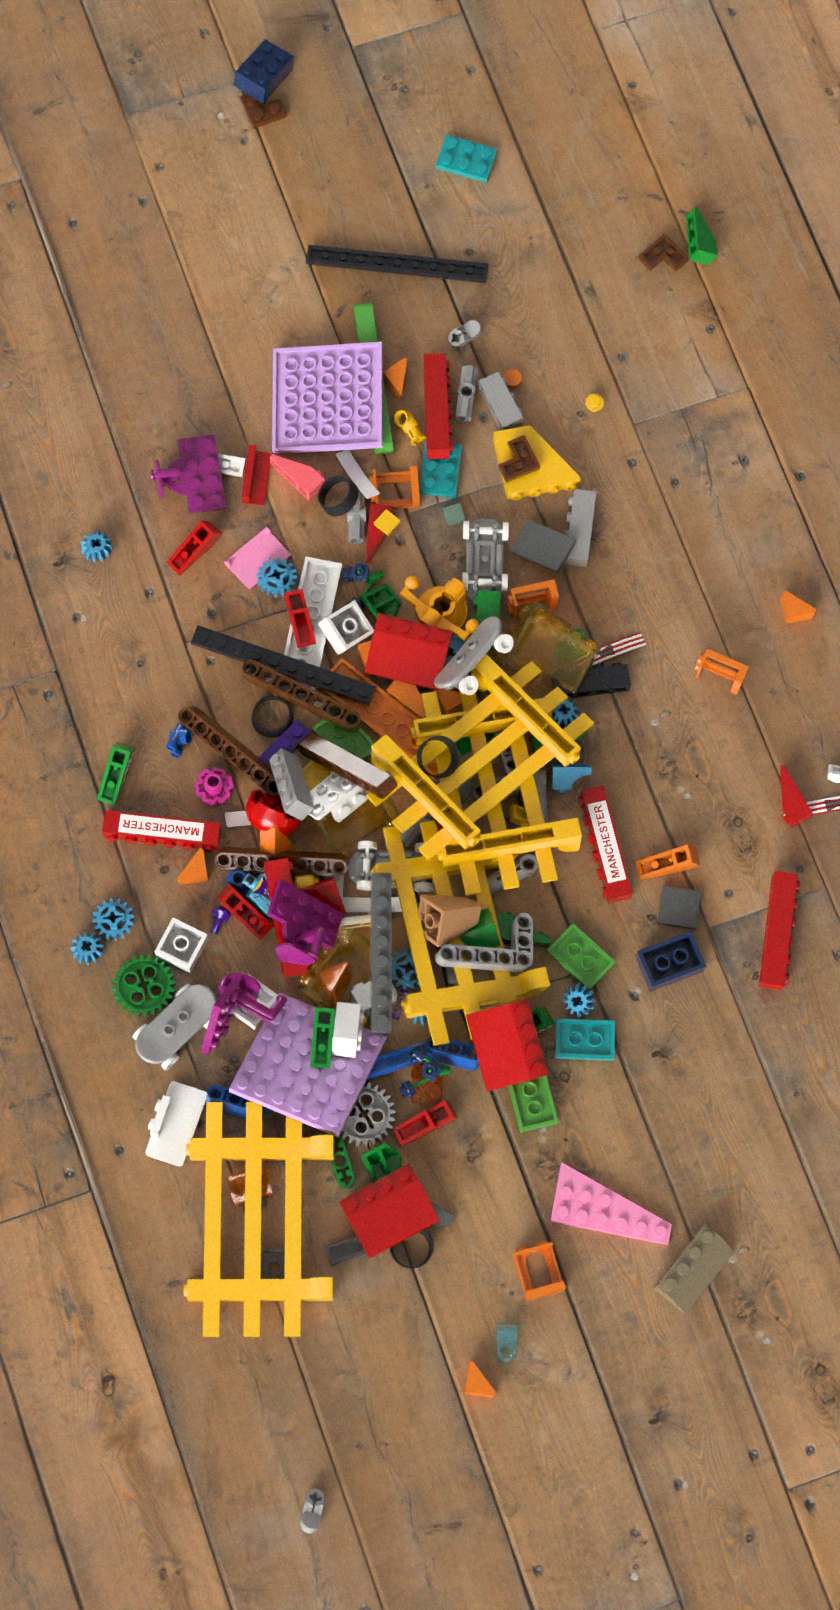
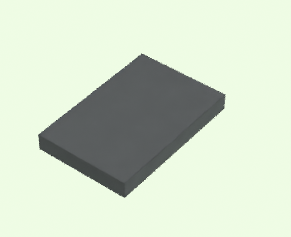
(543, 546)

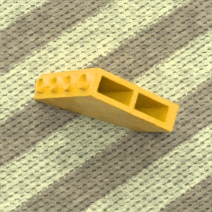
(553, 471)

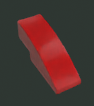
(299, 618)
(425, 1123)

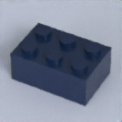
(263, 71)
(670, 961)

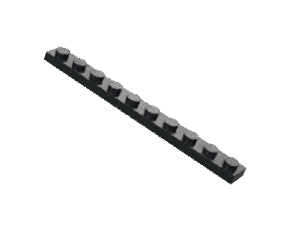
(397, 263)
(286, 665)

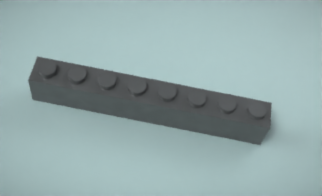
(380, 953)

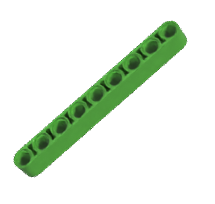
(367, 333)

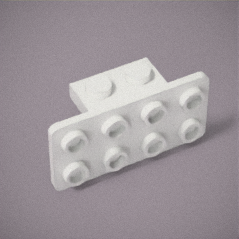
(337, 796)
(175, 1123)

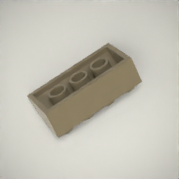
(694, 1269)

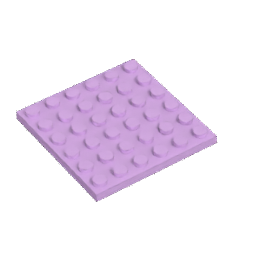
(327, 398)
(280, 1074)

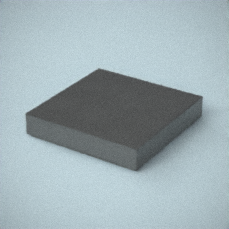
(679, 907)

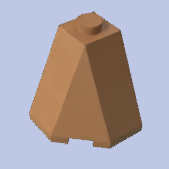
(447, 916)

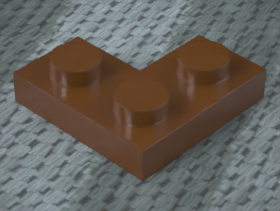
(262, 114)
(664, 250)
(523, 461)

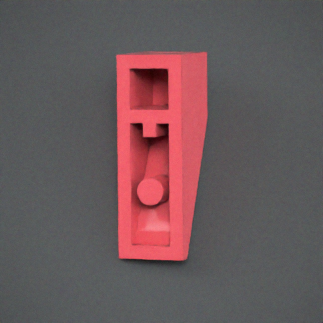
(301, 476)

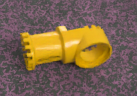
(410, 427)

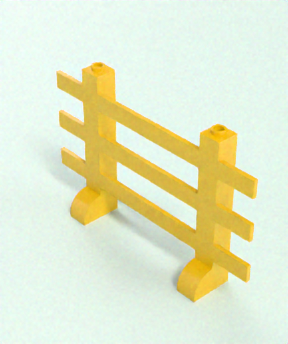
(434, 798)
(500, 842)
(467, 993)
(253, 1288)

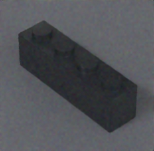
(600, 681)

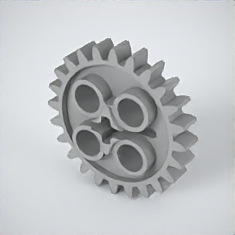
(378, 1104)

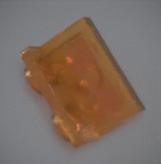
(428, 1092)
(237, 1188)

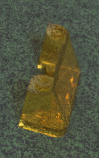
(356, 825)

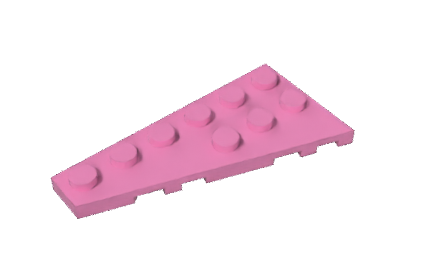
(594, 1207)

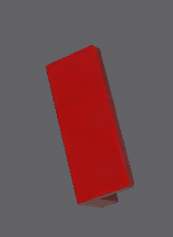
(256, 476)

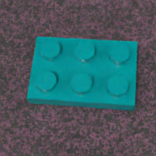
(466, 158)
(440, 476)
(585, 1039)

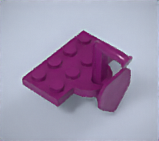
(197, 475)
(305, 924)
(235, 991)

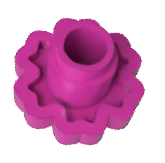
(214, 786)

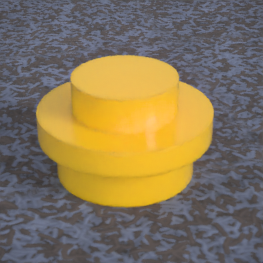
(594, 402)

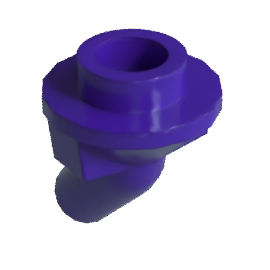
(220, 915)

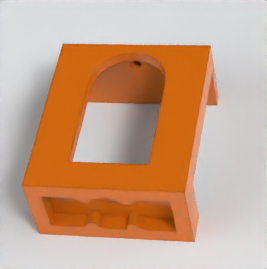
(411, 476)
(550, 595)
(737, 677)
(548, 1253)

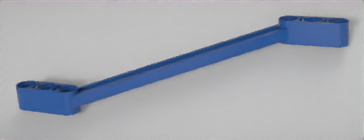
(384, 1064)

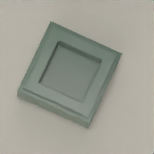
(453, 514)

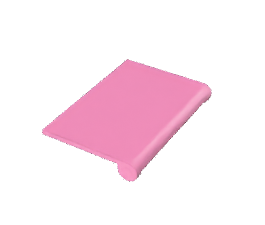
(252, 555)

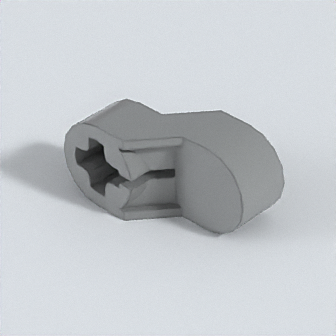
(465, 333)
(310, 1520)

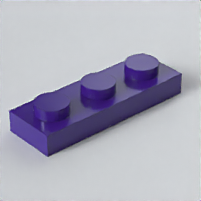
(286, 741)

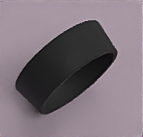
(347, 504)
(272, 733)
(454, 756)
(431, 1246)

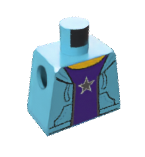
(258, 892)

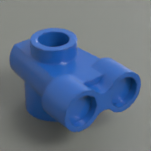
(178, 737)
(240, 886)

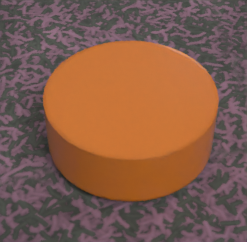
(513, 378)

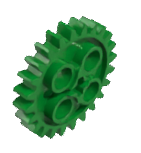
(128, 991)

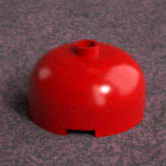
(262, 813)

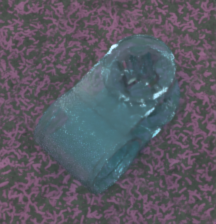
(506, 1338)

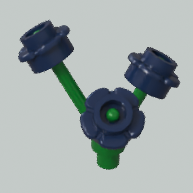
(360, 573)
(430, 1071)

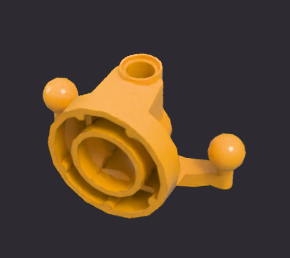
(452, 594)

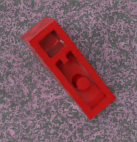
(375, 535)
(194, 546)
(793, 804)
(244, 911)

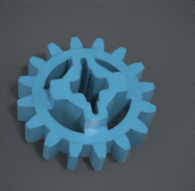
(276, 570)
(121, 918)
(400, 969)

